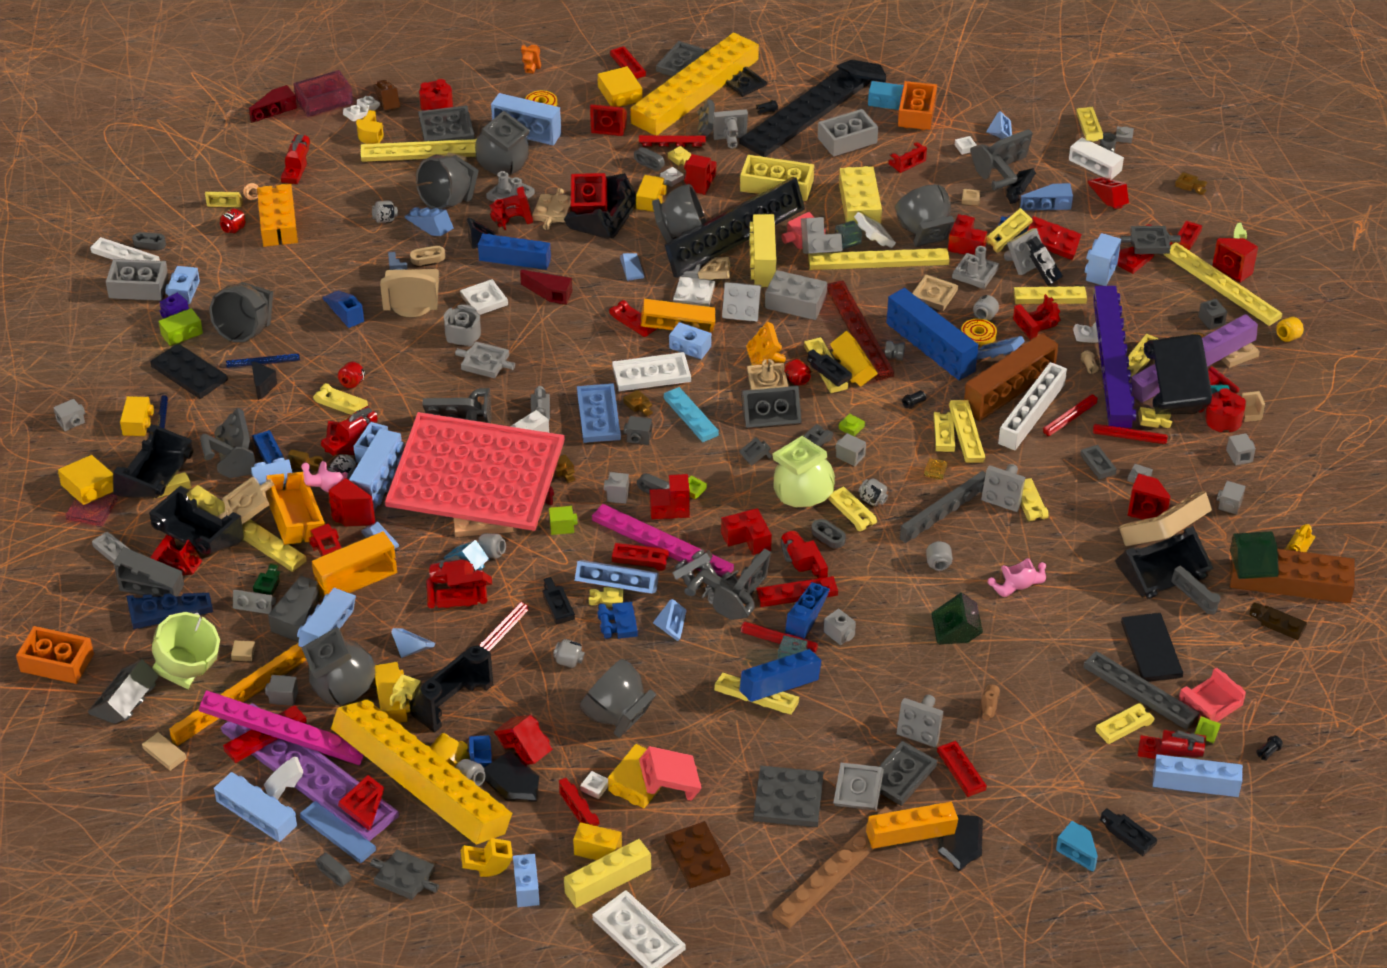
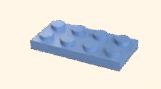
(598, 413)

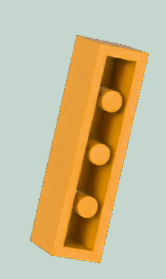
(668, 314)
(911, 825)

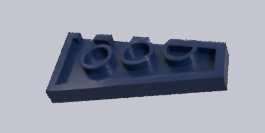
(154, 610)

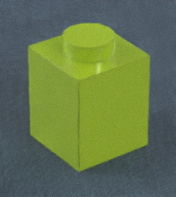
(562, 520)

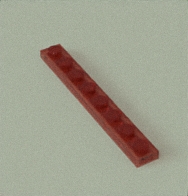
(859, 328)

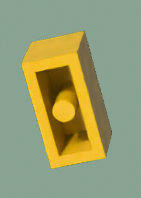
(649, 190)
(136, 416)
(595, 841)

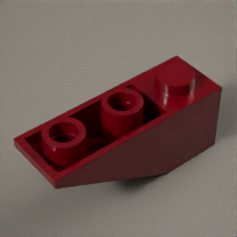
(273, 103)
(548, 286)

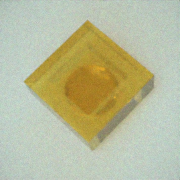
(935, 469)

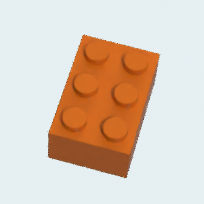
(917, 105)
(55, 655)

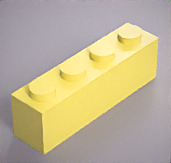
(607, 873)

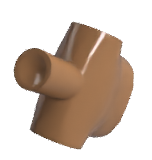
(989, 701)

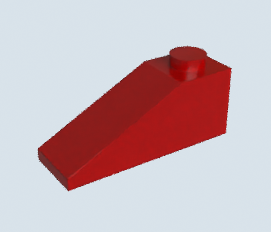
(1110, 191)

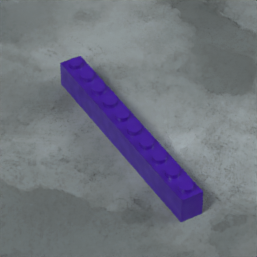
(1113, 358)

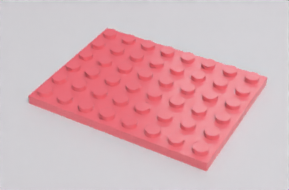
(475, 471)

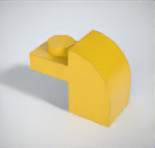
(369, 130)
(488, 860)

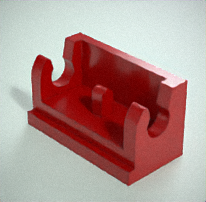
(909, 159)

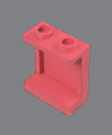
(1214, 697)
(669, 770)

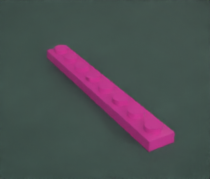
(654, 537)
(279, 727)

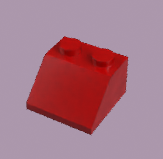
(608, 120)
(1235, 257)
(1148, 498)
(351, 504)

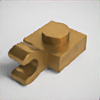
(1189, 182)
(638, 401)
(297, 458)
(565, 468)

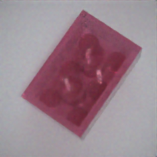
(323, 93)

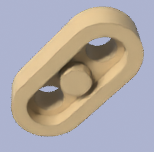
(427, 255)

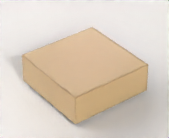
(971, 197)
(243, 650)

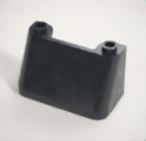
(607, 224)
(1180, 374)
(153, 466)
(185, 521)
(1153, 566)
(468, 670)

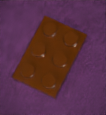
(697, 854)

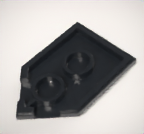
(864, 70)
(746, 82)
(512, 778)
(965, 843)

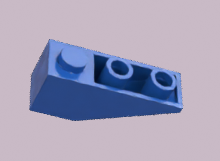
(345, 307)
(805, 611)

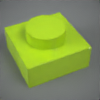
(851, 425)
(696, 487)
(1208, 728)

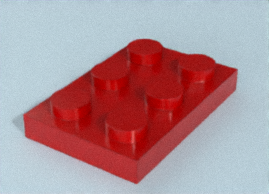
(1056, 238)

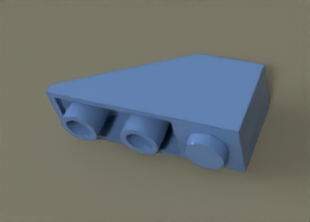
(1048, 198)
(433, 221)

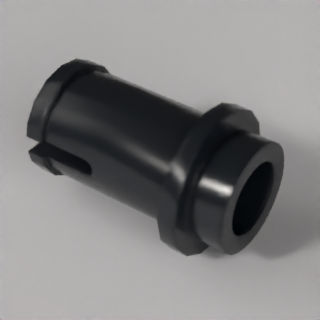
(767, 107)
(913, 399)
(1273, 744)

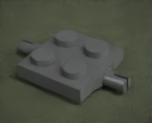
(1150, 239)
(404, 874)

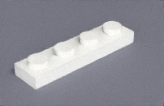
(119, 251)

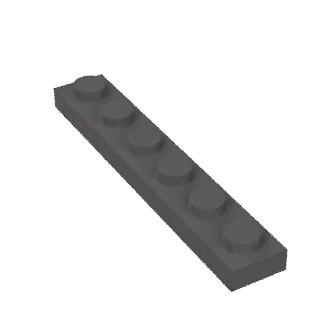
(942, 507)
(1141, 690)

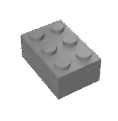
(847, 132)
(137, 279)
(796, 295)

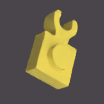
(679, 155)
(1148, 418)
(608, 596)
(404, 689)

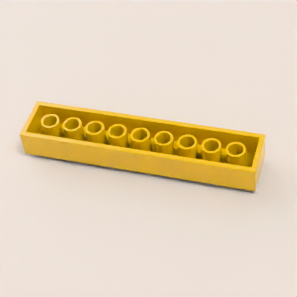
(694, 84)
(422, 771)

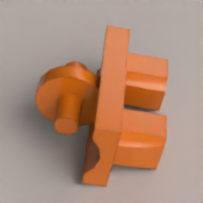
(531, 58)

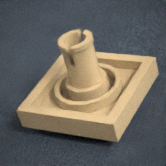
(767, 375)

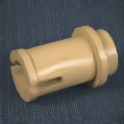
(1087, 358)

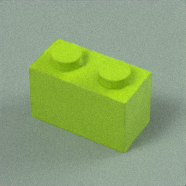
(180, 327)

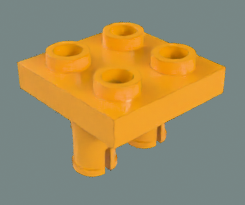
(765, 346)

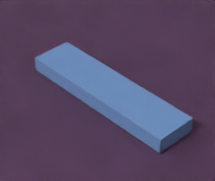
(338, 832)

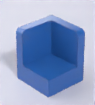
(480, 749)

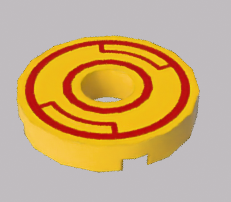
(543, 97)
(980, 325)

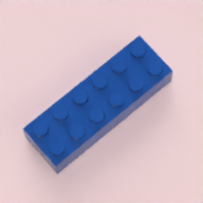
(932, 334)

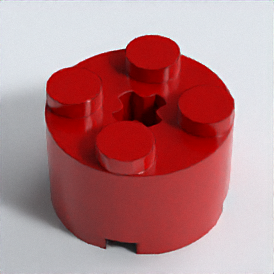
(435, 95)
(1225, 411)

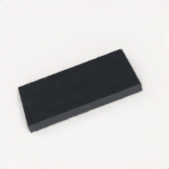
(1152, 647)

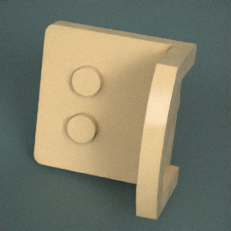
(410, 291)

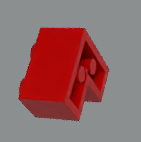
(700, 173)
(964, 237)
(673, 501)
(747, 528)
(525, 737)

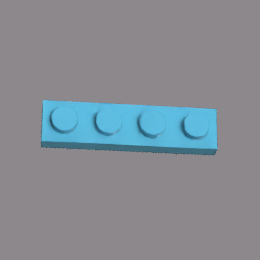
(691, 414)

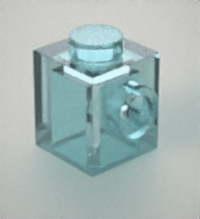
(850, 234)
(791, 646)

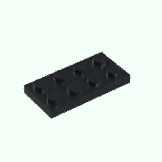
(188, 370)

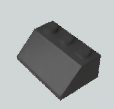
(771, 406)
(124, 692)

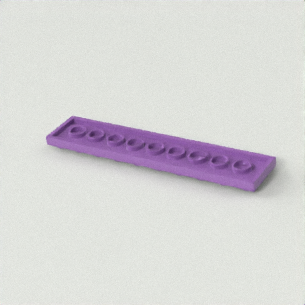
(320, 779)

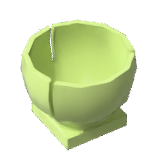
(803, 474)
(181, 650)

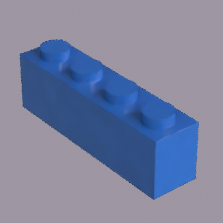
(514, 251)
(780, 675)

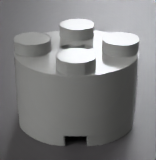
(462, 325)

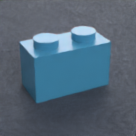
(885, 95)

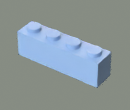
(616, 576)
(331, 613)
(1197, 775)
(255, 806)

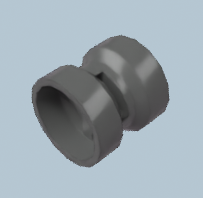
(1108, 141)
(894, 350)

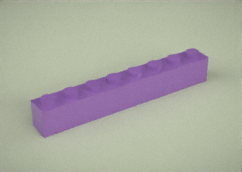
(1216, 346)

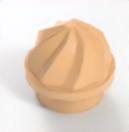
(250, 191)

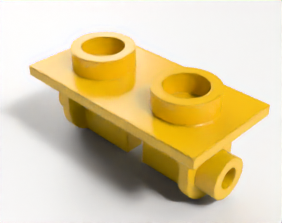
(1301, 539)

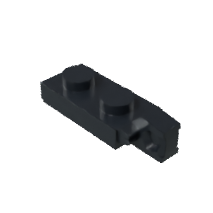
(1023, 179)
(1043, 261)
(829, 368)
(557, 602)
(1128, 831)

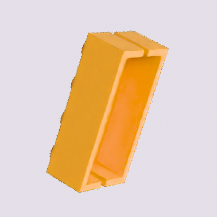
(275, 213)
(293, 508)
(356, 565)

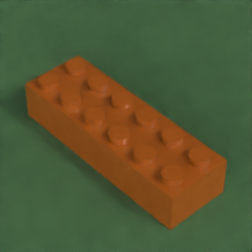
(1009, 376)
(1305, 576)

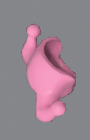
(324, 478)
(1019, 577)

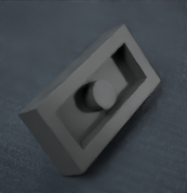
(1098, 462)

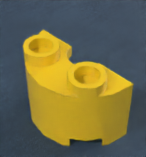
(450, 749)

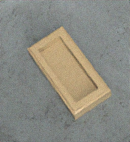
(164, 751)

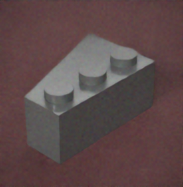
(145, 575)
(294, 608)

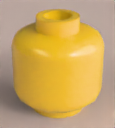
(1289, 329)

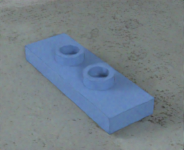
(1000, 347)

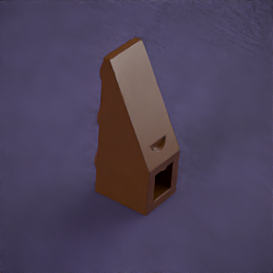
(387, 95)

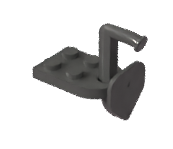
(1000, 156)
(461, 408)
(232, 444)
(730, 598)

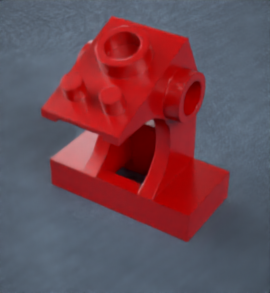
(501, 214)
(1029, 321)
(324, 536)
(168, 554)

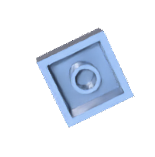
(1102, 259)

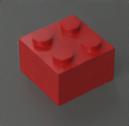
(588, 192)

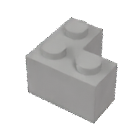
(814, 238)

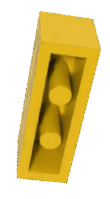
(853, 358)
(385, 678)

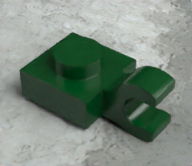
(267, 582)

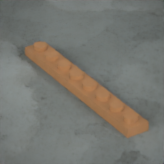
(825, 878)

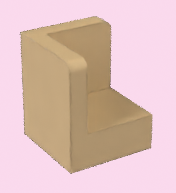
(1254, 406)

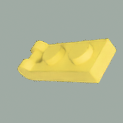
(1009, 229)
(339, 400)
(944, 432)
(1032, 503)
(852, 508)
(1124, 723)

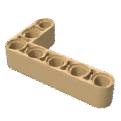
(1168, 522)

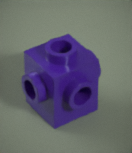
(173, 305)

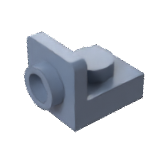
(394, 264)

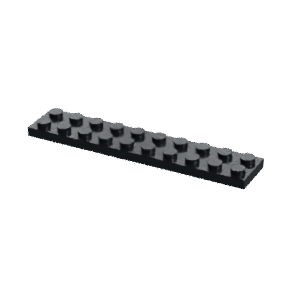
(802, 112)
(732, 227)

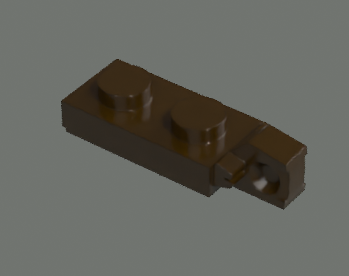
(1278, 620)

